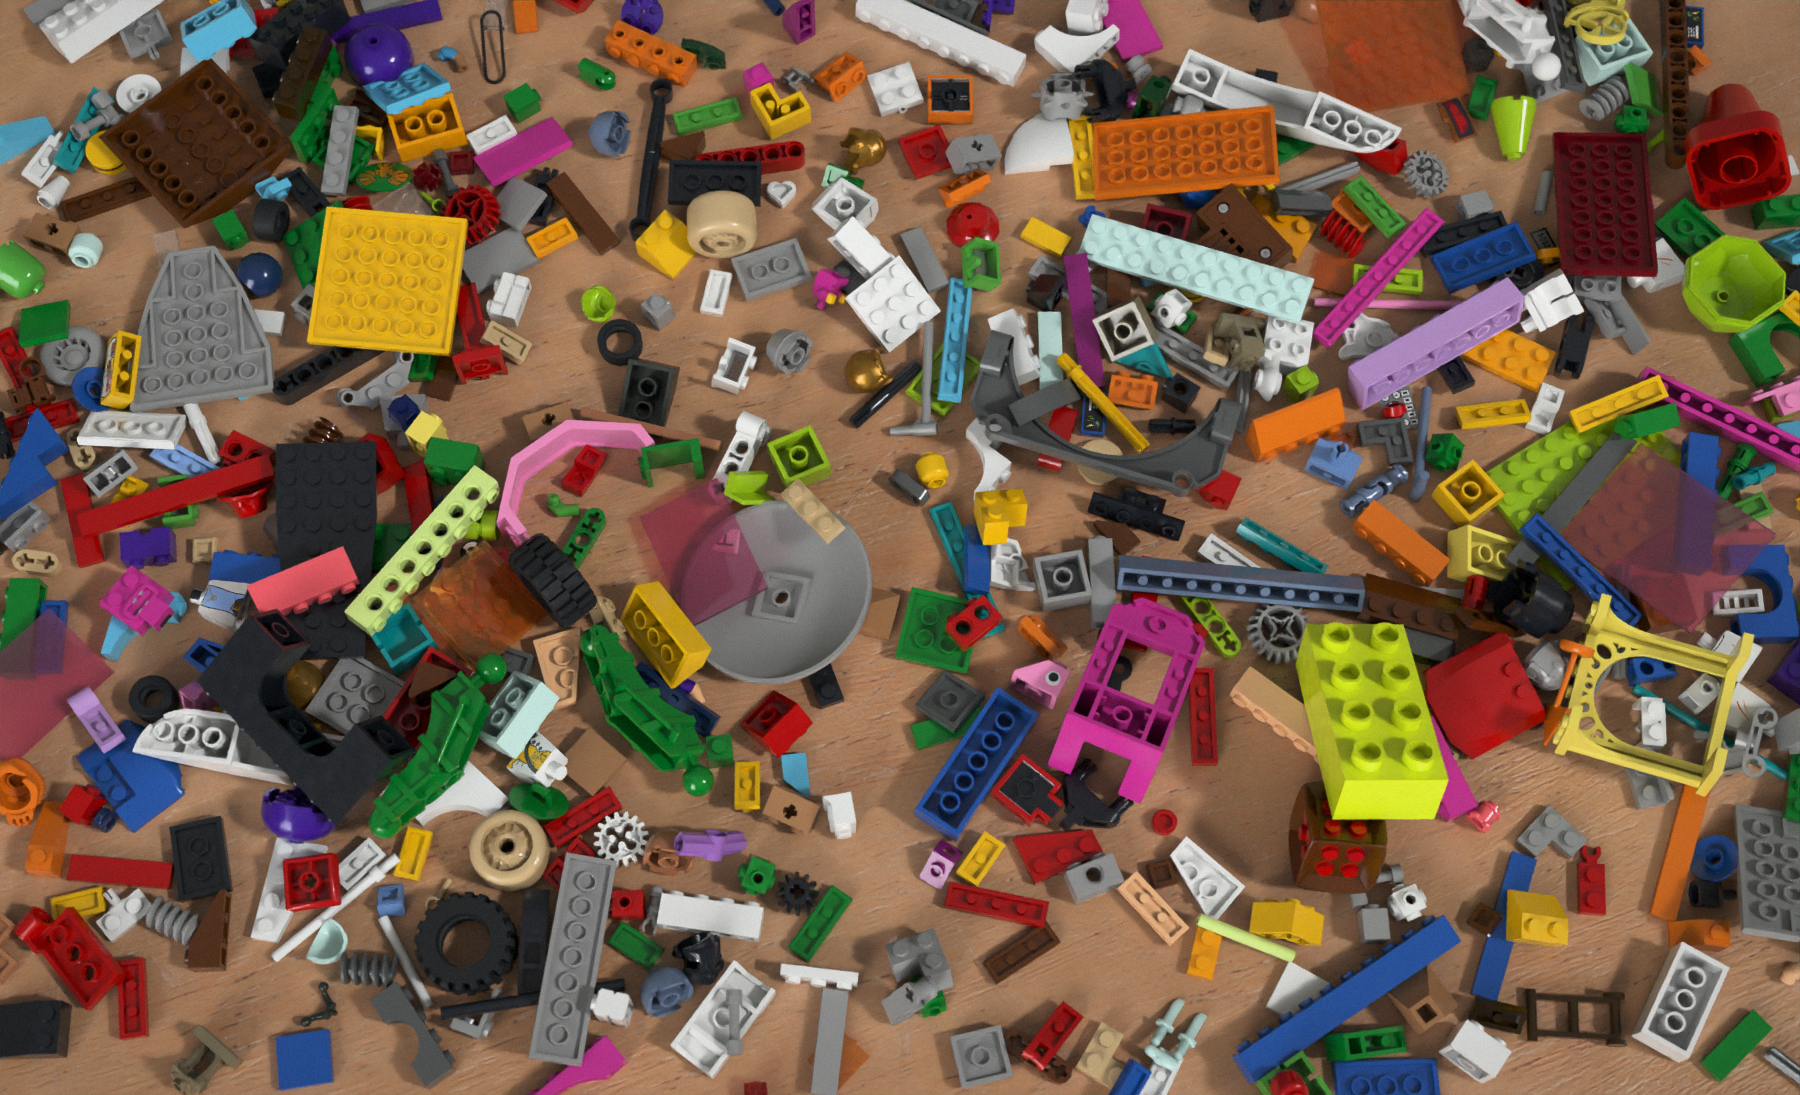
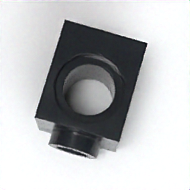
(1180, 402)

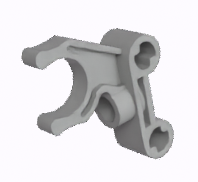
(1746, 745)

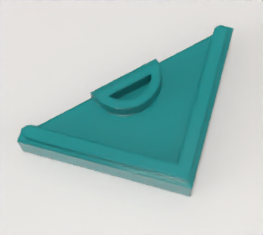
(1148, 360)

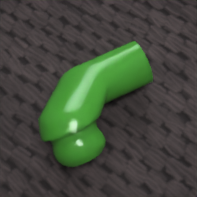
(558, 508)

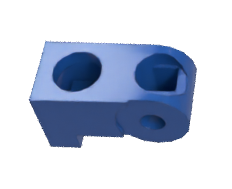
(1649, 670)

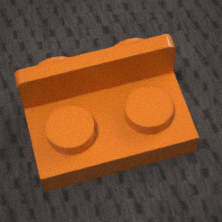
(841, 75)
(964, 187)
(1132, 391)
(1042, 638)

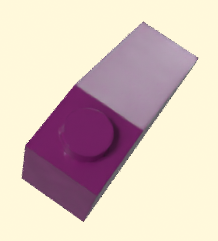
(800, 20)

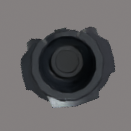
(701, 957)

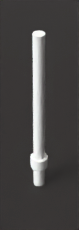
(375, 874)

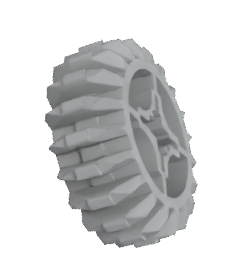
(1271, 625)

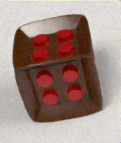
(1330, 852)

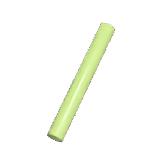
(1245, 937)

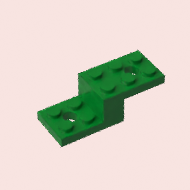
(319, 113)

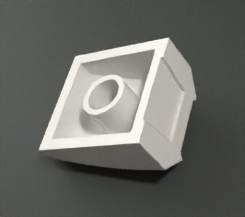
(843, 201)

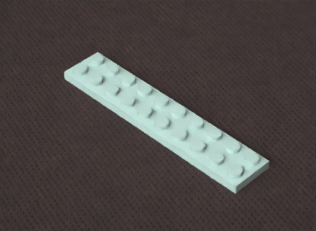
(1196, 269)

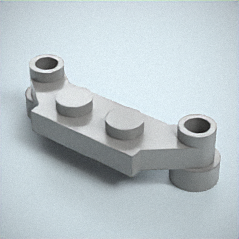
(384, 384)

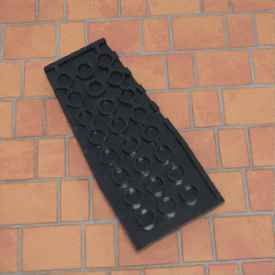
(322, 504)

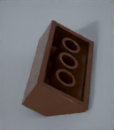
(1409, 605)

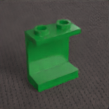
(669, 455)

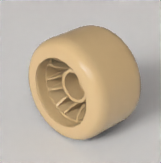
(721, 224)
(514, 869)

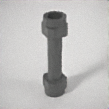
(440, 159)

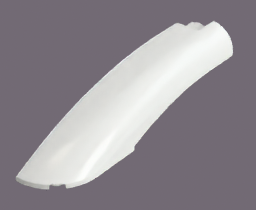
(1298, 112)
(211, 743)

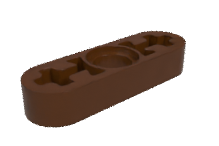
(1050, 1074)

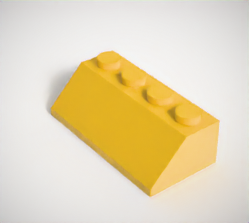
(664, 633)

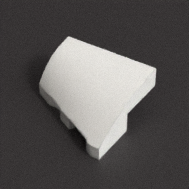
(1009, 567)

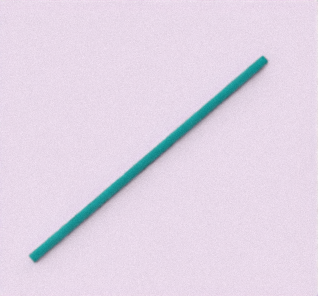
(1699, 725)

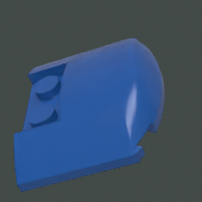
(132, 782)

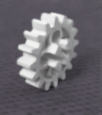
(635, 836)

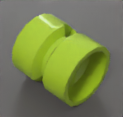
(485, 527)

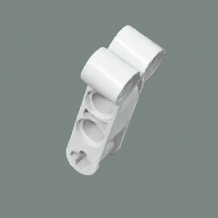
(751, 432)

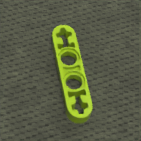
(1213, 615)

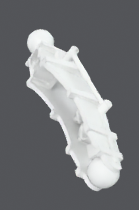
(1514, 33)

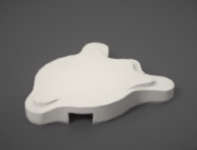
(1365, 337)

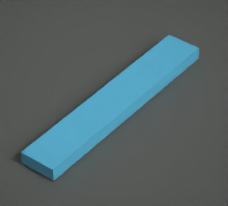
(954, 342)

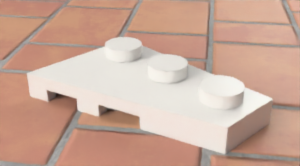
(1207, 880)

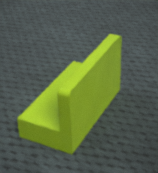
(747, 487)

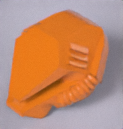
(20, 790)

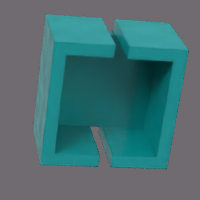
(403, 640)

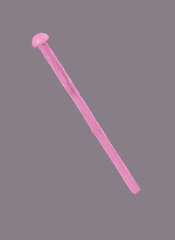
(1393, 303)

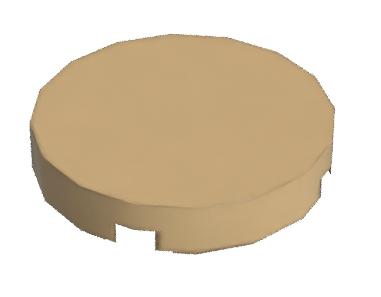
(1094, 476)

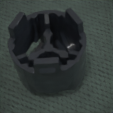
(1531, 601)

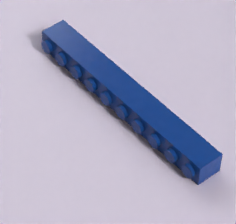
(1346, 998)

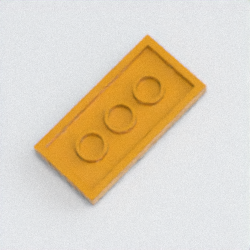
(1513, 359)

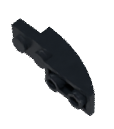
(533, 940)

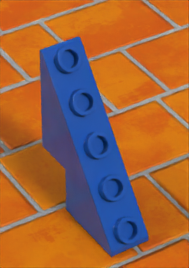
(27, 470)

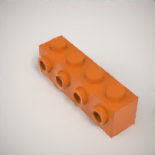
(651, 53)
(1400, 544)

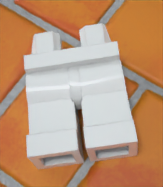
(1549, 302)

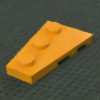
(1292, 228)

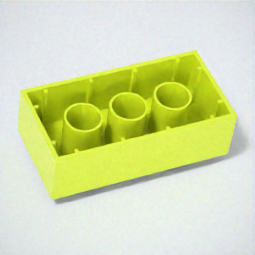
(1370, 722)

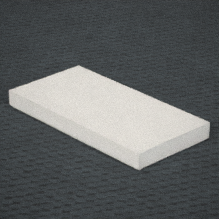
(132, 429)

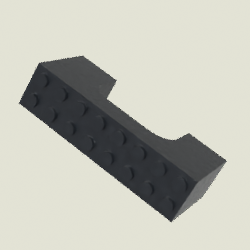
(251, 688)

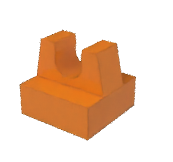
(1699, 58)

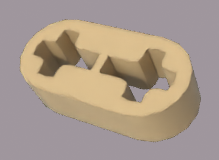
(78, 451)
(37, 568)

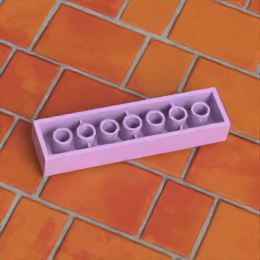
(1434, 343)

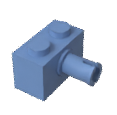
(1333, 462)

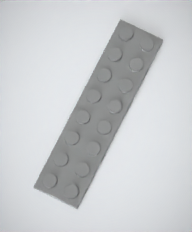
(572, 960)

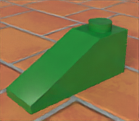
(1364, 1043)

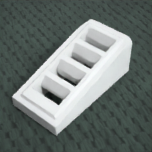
(1746, 595)

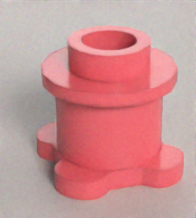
(1484, 815)

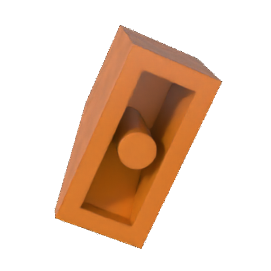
(1700, 934)

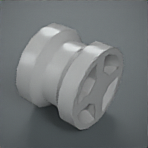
(1138, 68)

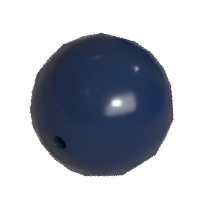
(260, 274)

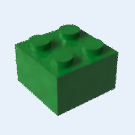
(451, 460)

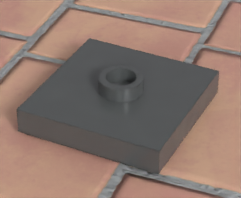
(950, 701)

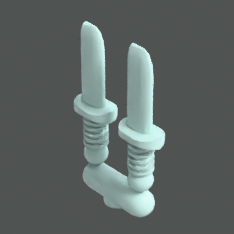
(1186, 1039)

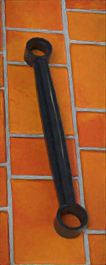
(651, 155)

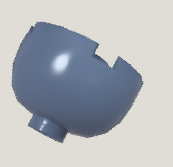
(609, 133)
(664, 989)

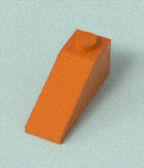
(48, 842)

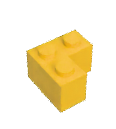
(779, 115)
(997, 511)
(1287, 921)

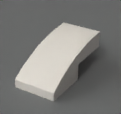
(1545, 408)

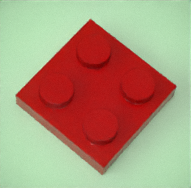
(925, 151)

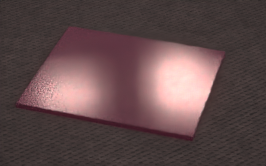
(1666, 537)

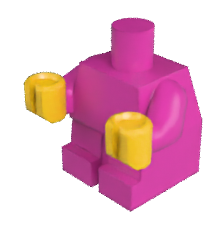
(828, 287)

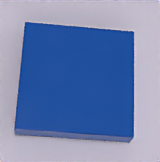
(304, 1060)

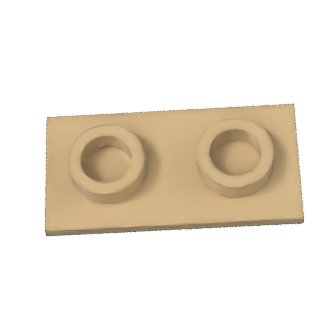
(605, 613)

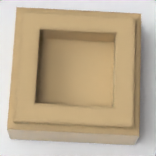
(204, 549)

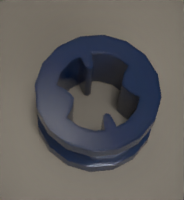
(105, 820)

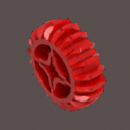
(483, 209)

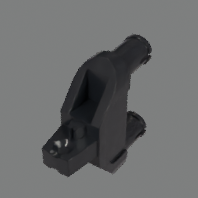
(1110, 89)
(1084, 806)

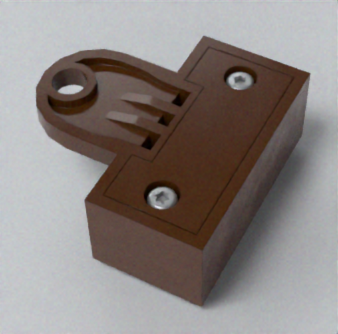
(1240, 230)

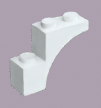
(995, 466)

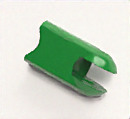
(596, 74)

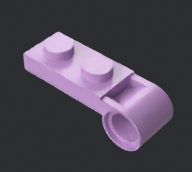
(96, 719)

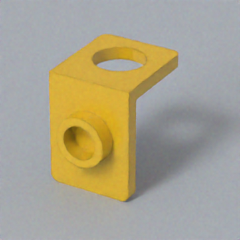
(375, 134)

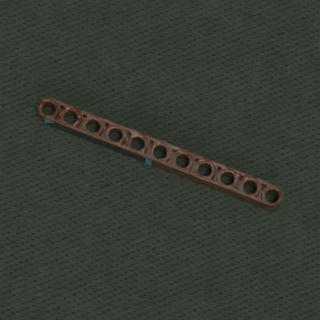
(1675, 80)

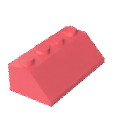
(305, 584)

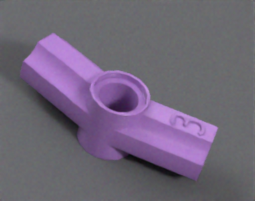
(711, 844)

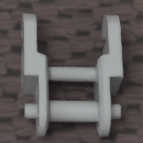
(802, 75)

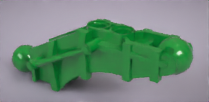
(639, 713)
(440, 762)

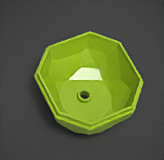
(1741, 275)

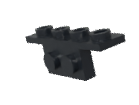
(1138, 511)

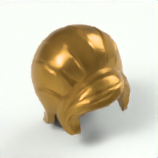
(864, 147)
(866, 371)

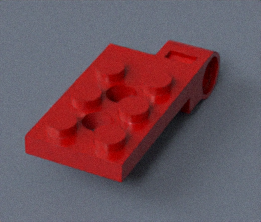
(56, 943)

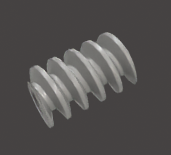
(1604, 99)
(171, 921)

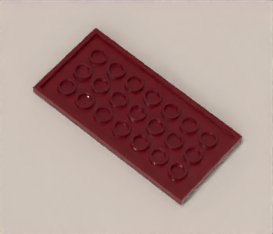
(1604, 204)

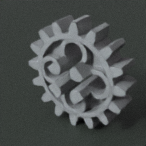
(1433, 169)

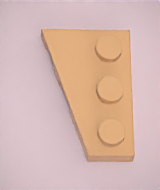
(560, 663)

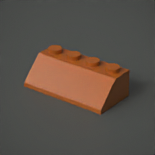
(1296, 426)

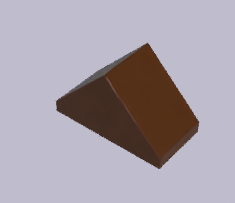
(684, 147)
(428, 680)

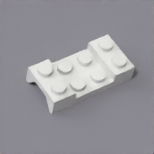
(706, 1032)

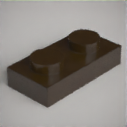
(1498, 1015)

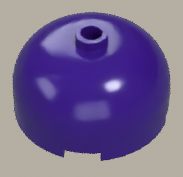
(377, 54)
(294, 816)

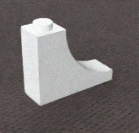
(1067, 51)
(470, 793)

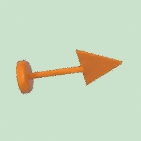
(1555, 712)

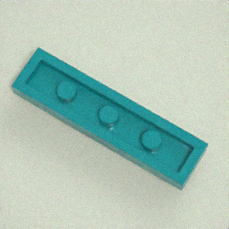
(72, 150)
(1273, 544)

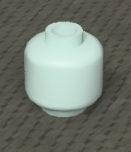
(85, 250)

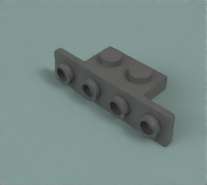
(957, 11)

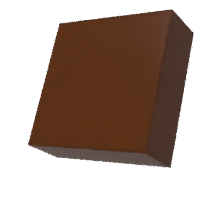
(1161, 874)
(1484, 919)

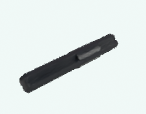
(885, 394)

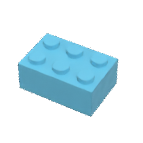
(218, 27)

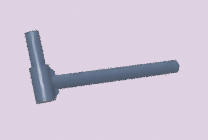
(1421, 476)

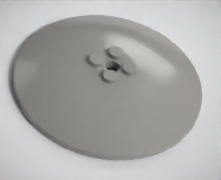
(824, 606)

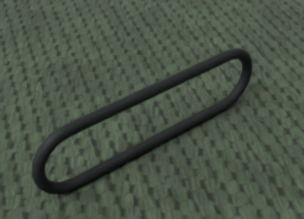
(501, 44)

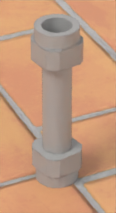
(734, 1044)

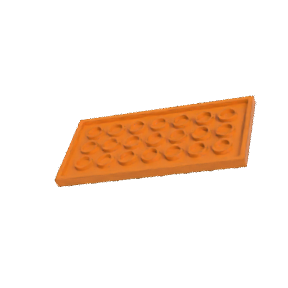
(1185, 152)

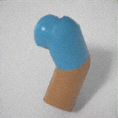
(456, 56)

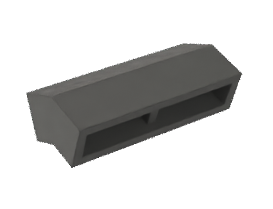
(1300, 203)

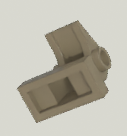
(1246, 339)
(187, 1079)

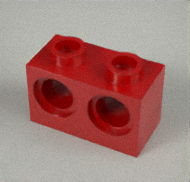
(249, 447)
(977, 627)

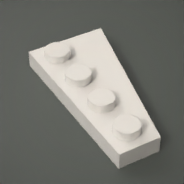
(272, 914)

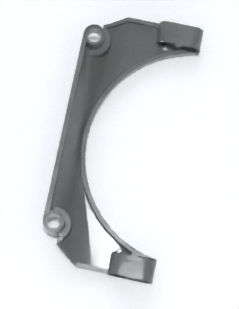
(1193, 459)

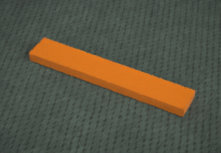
(1678, 854)

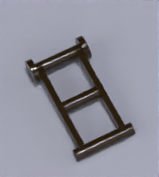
(1609, 998)

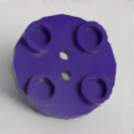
(652, 18)

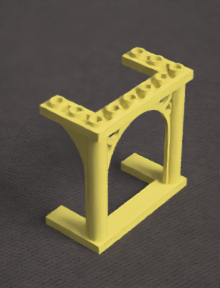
(1606, 629)

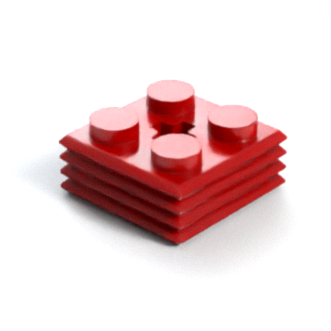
(299, 872)

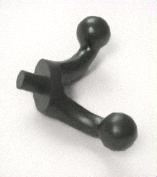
(329, 1011)

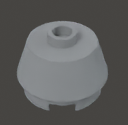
(789, 350)

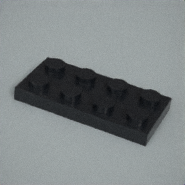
(698, 177)

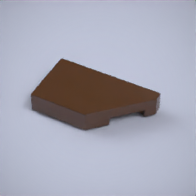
(1122, 537)

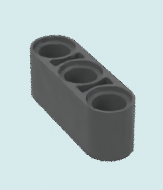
(1429, 648)

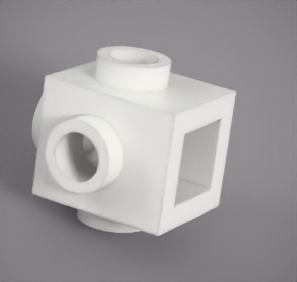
(1171, 308)
(1401, 908)

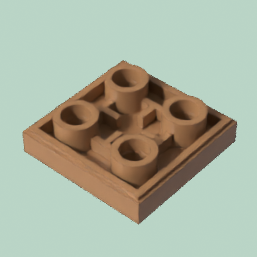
(592, 762)

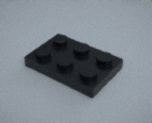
(200, 858)

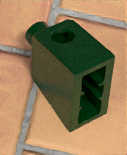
(1155, 91)

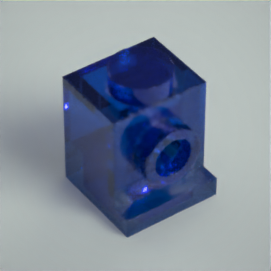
(401, 409)

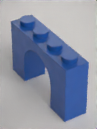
(1781, 623)

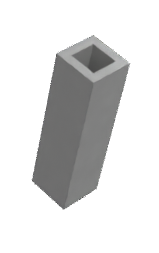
(1101, 579)

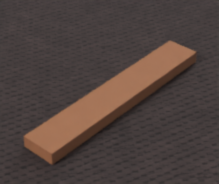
(651, 428)

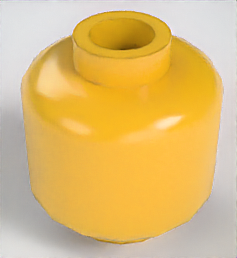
(932, 470)

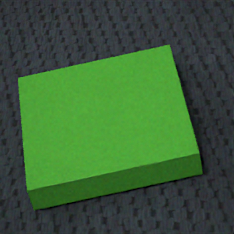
(1643, 89)

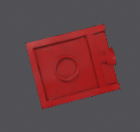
(477, 359)

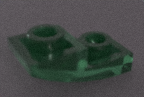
(711, 56)

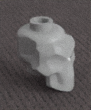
(1184, 105)

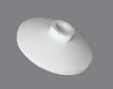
(134, 88)

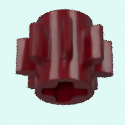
(427, 176)

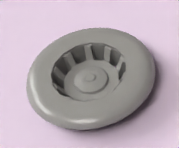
(74, 356)

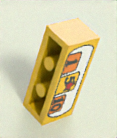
(118, 385)

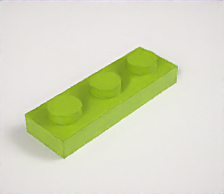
(1406, 281)

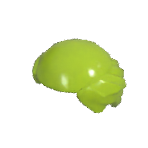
(598, 304)

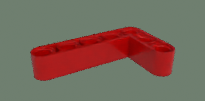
(781, 151)

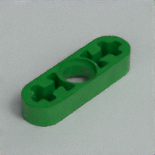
(597, 528)

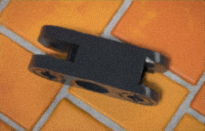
(1574, 346)

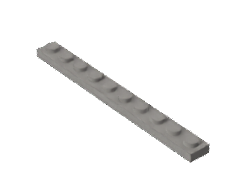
(1169, 342)

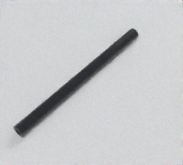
(513, 1002)

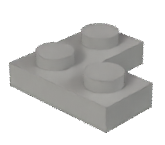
(1551, 828)

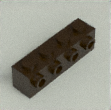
(302, 73)

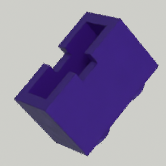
(149, 549)

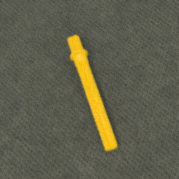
(1102, 402)

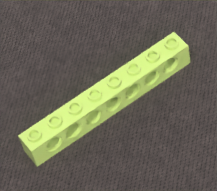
(424, 537)

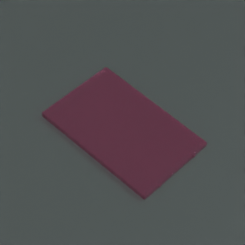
(703, 552)
(37, 677)

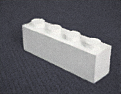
(704, 915)

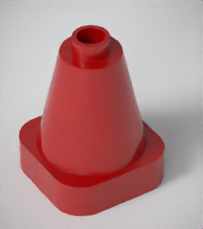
(1736, 151)

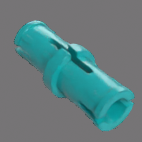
(1754, 475)

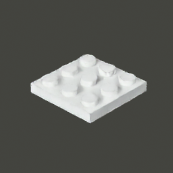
(892, 304)

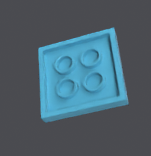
(410, 89)

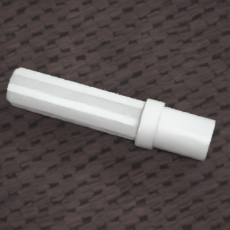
(199, 424)

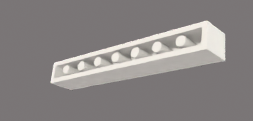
(944, 38)

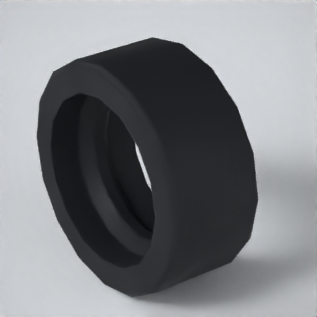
(612, 327)

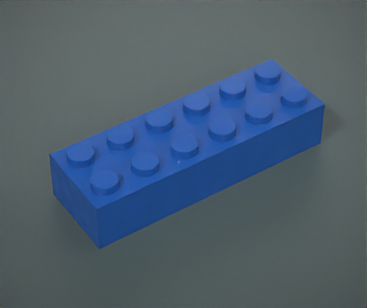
(976, 764)

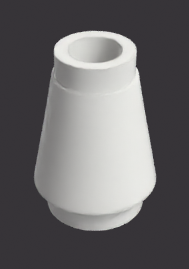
(52, 193)

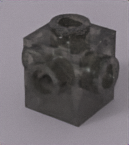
(1477, 55)

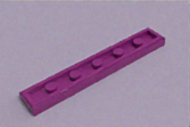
(1082, 314)

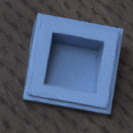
(391, 900)

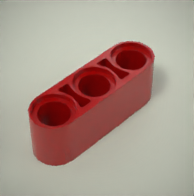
(1062, 424)

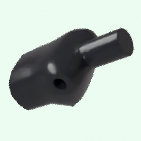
(1709, 894)

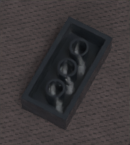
(279, 36)

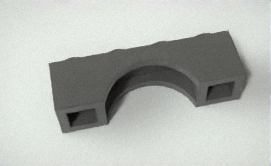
(431, 1061)

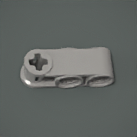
(909, 999)

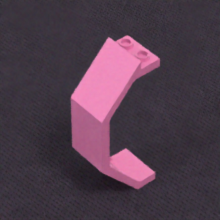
(549, 449)

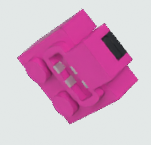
(138, 602)

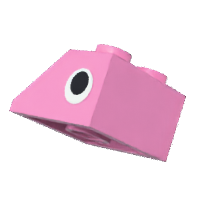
(1041, 682)

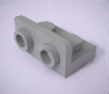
(1649, 789)

